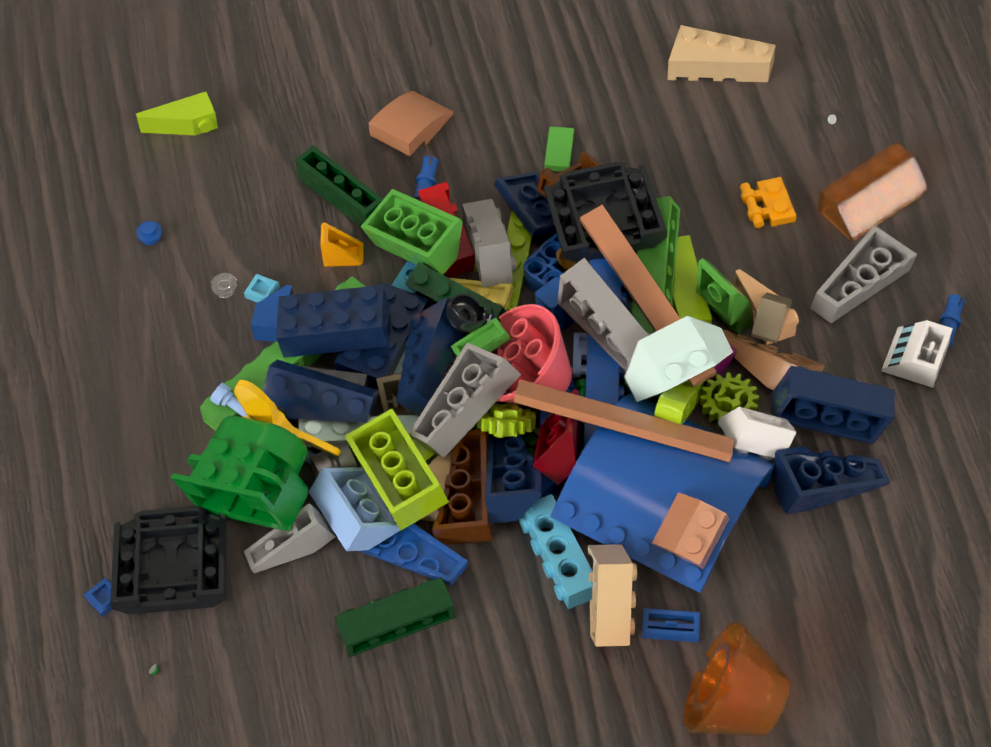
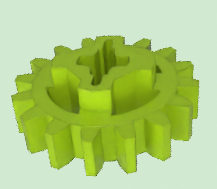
(731, 395)
(507, 420)

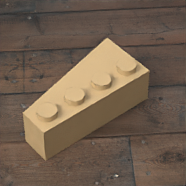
(719, 56)

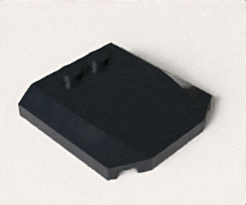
(622, 192)
(169, 561)

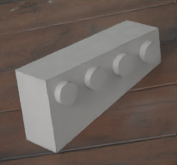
(864, 272)
(599, 312)
(462, 398)

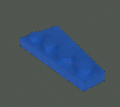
(421, 554)

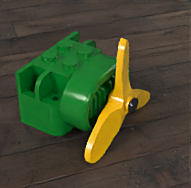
(252, 464)

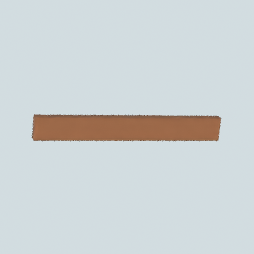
(633, 275)
(624, 420)

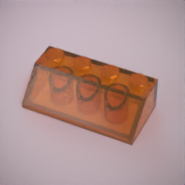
(872, 191)

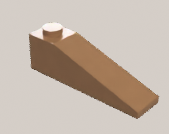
(765, 361)

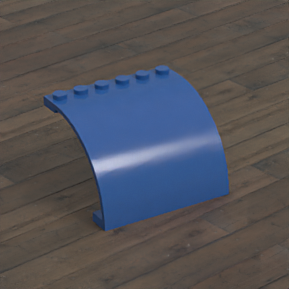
(629, 483)

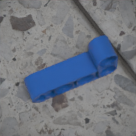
(544, 264)

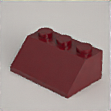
(558, 446)

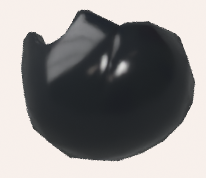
(465, 313)

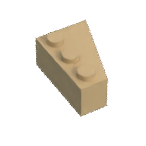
(611, 595)

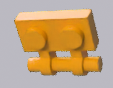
(775, 201)

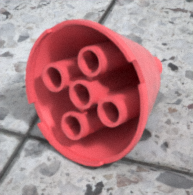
(534, 349)

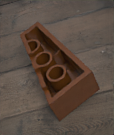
(466, 514)

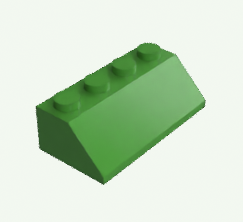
(415, 231)

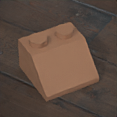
(691, 529)

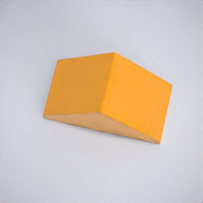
(340, 248)

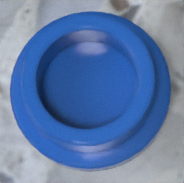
(149, 232)

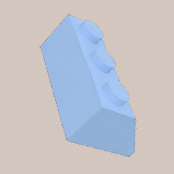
(352, 508)

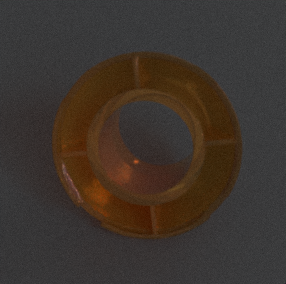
(738, 689)

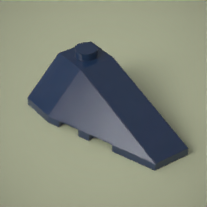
(818, 479)

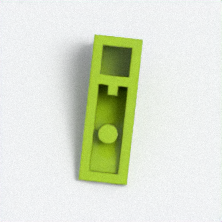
(181, 117)

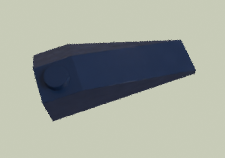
(510, 479)

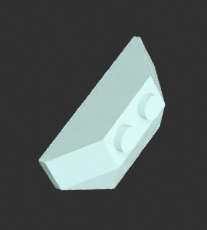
(674, 356)

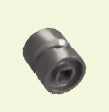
(326, 460)

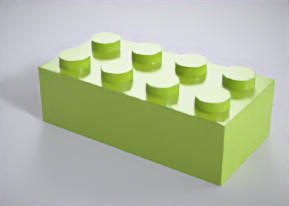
(396, 469)

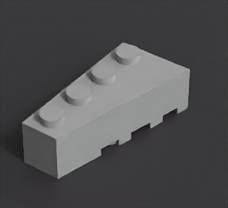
(489, 242)

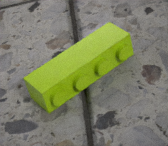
(685, 298)

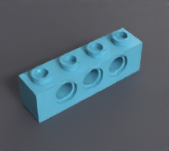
(573, 589)

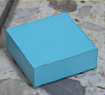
(261, 288)

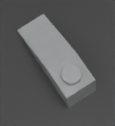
(305, 537)

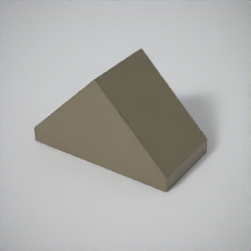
(771, 317)
(388, 394)

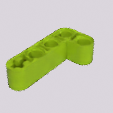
(678, 402)

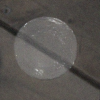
(224, 285)

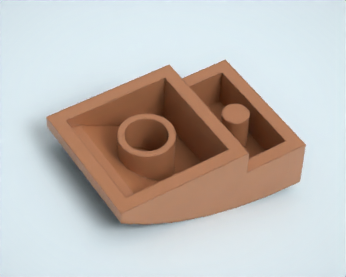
(409, 122)

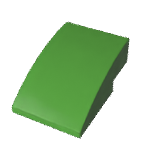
(723, 297)

